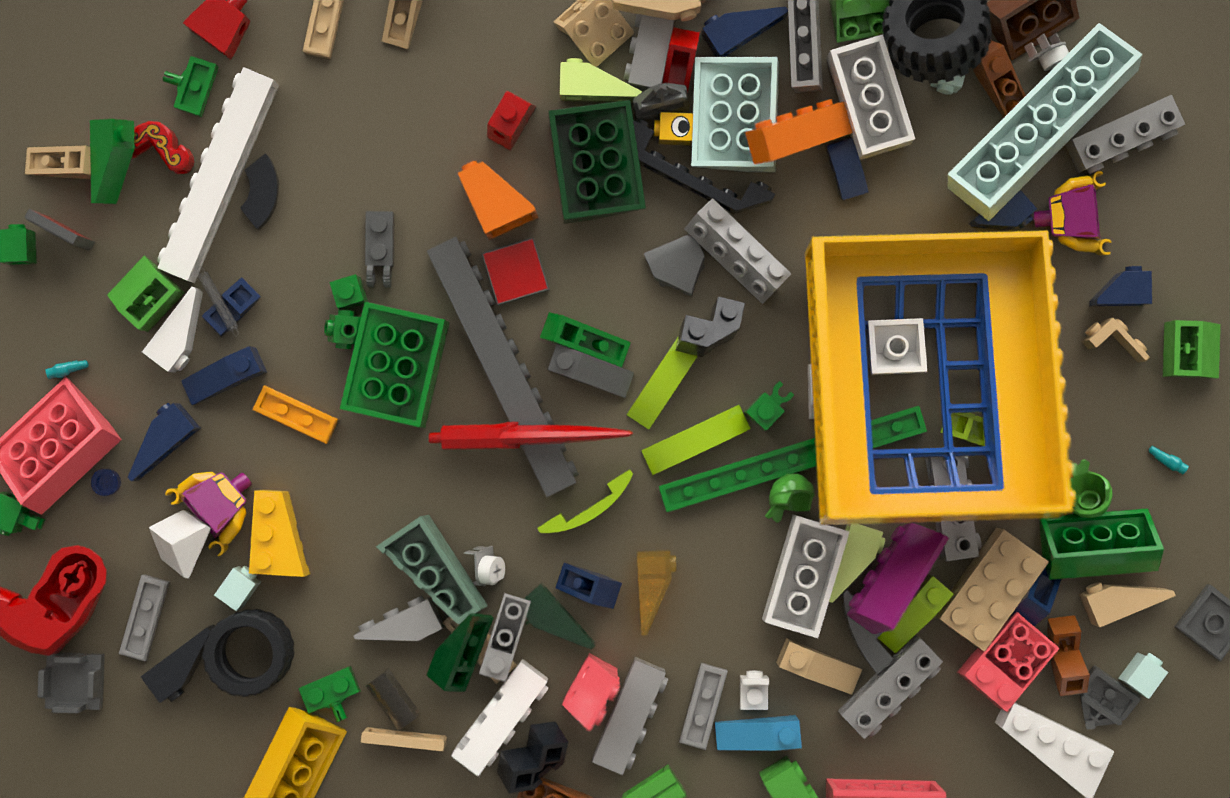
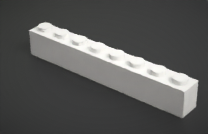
(218, 175)

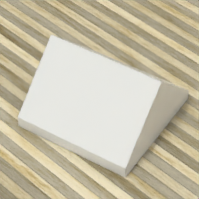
(896, 346)
(180, 540)

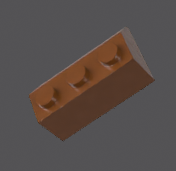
(1022, 21)

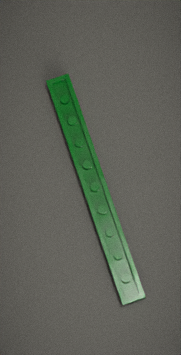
(778, 463)

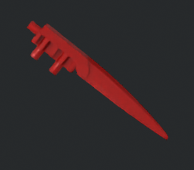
(512, 435)

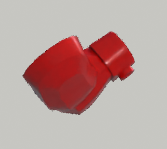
(56, 605)

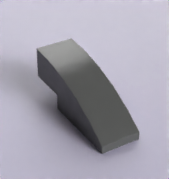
(865, 641)

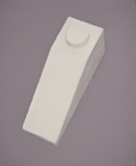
(176, 336)

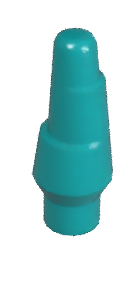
(64, 369)
(1170, 461)

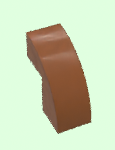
(1067, 663)

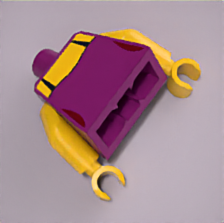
(1075, 215)
(216, 503)

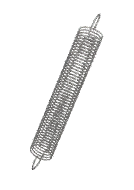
(221, 309)

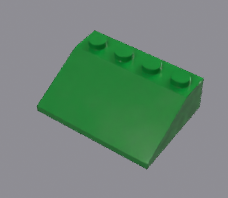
(394, 365)

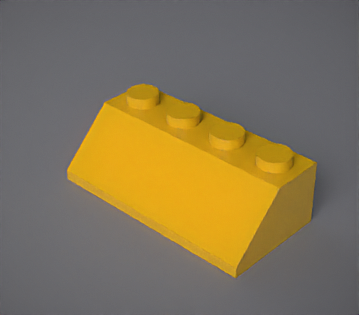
(297, 757)

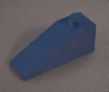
(736, 29)
(224, 375)
(163, 437)

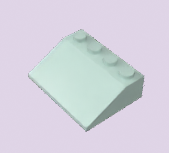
(727, 103)

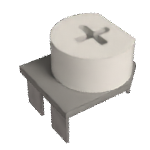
(1050, 54)
(488, 567)

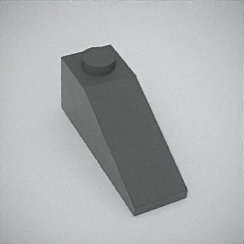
(590, 370)

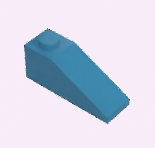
(759, 734)

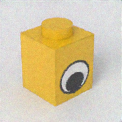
(674, 128)

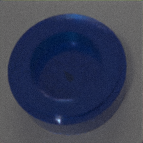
(105, 482)

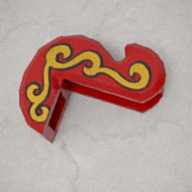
(166, 144)

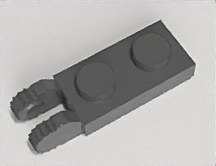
(379, 245)

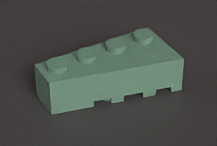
(433, 566)

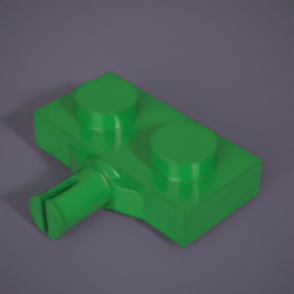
(193, 85)
(330, 692)

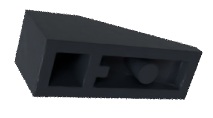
(177, 669)

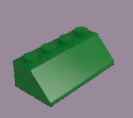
(1100, 545)

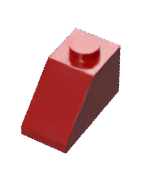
(681, 57)

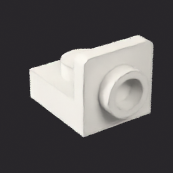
(754, 691)

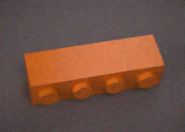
(798, 132)

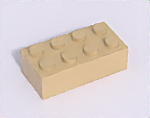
(991, 588)

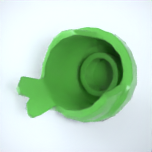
(1091, 491)
(790, 493)

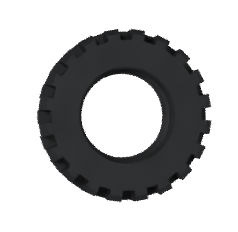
(936, 57)

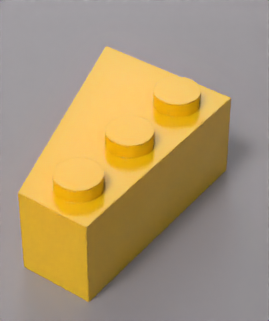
(275, 536)

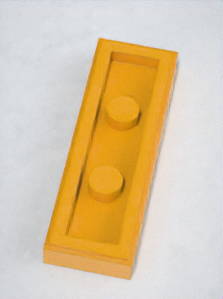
(295, 414)

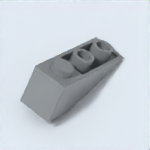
(407, 625)
(505, 637)

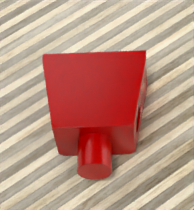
(220, 24)
(509, 120)

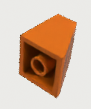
(494, 200)

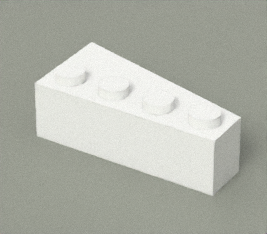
(500, 716)
(1063, 750)

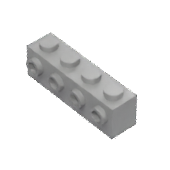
(1125, 134)
(737, 251)
(962, 540)
(889, 688)

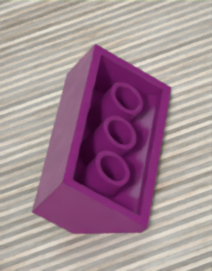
(896, 577)

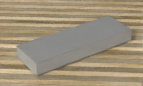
(144, 617)
(703, 706)

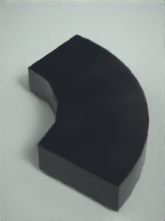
(263, 191)

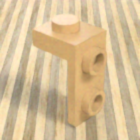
(1100, 332)

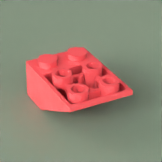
(1009, 662)
(590, 691)

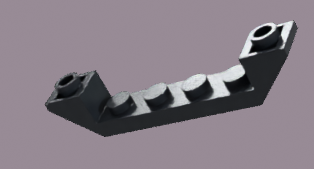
(755, 196)

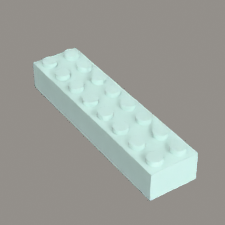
(1044, 121)

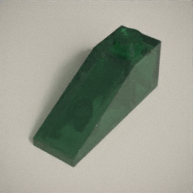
(551, 616)

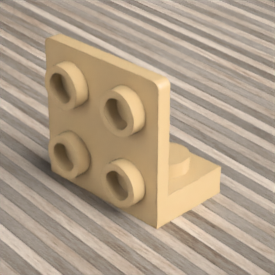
(594, 28)

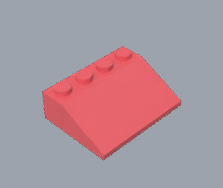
(54, 446)

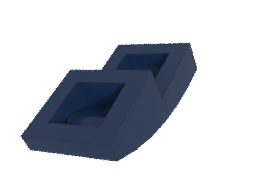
(847, 168)
(239, 300)

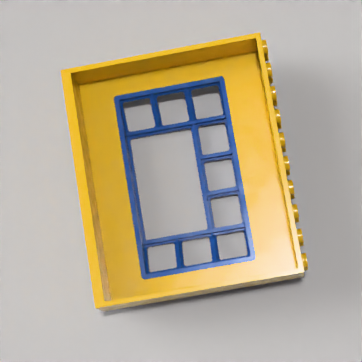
(1014, 362)

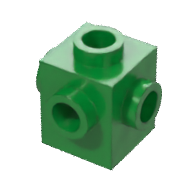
(335, 329)

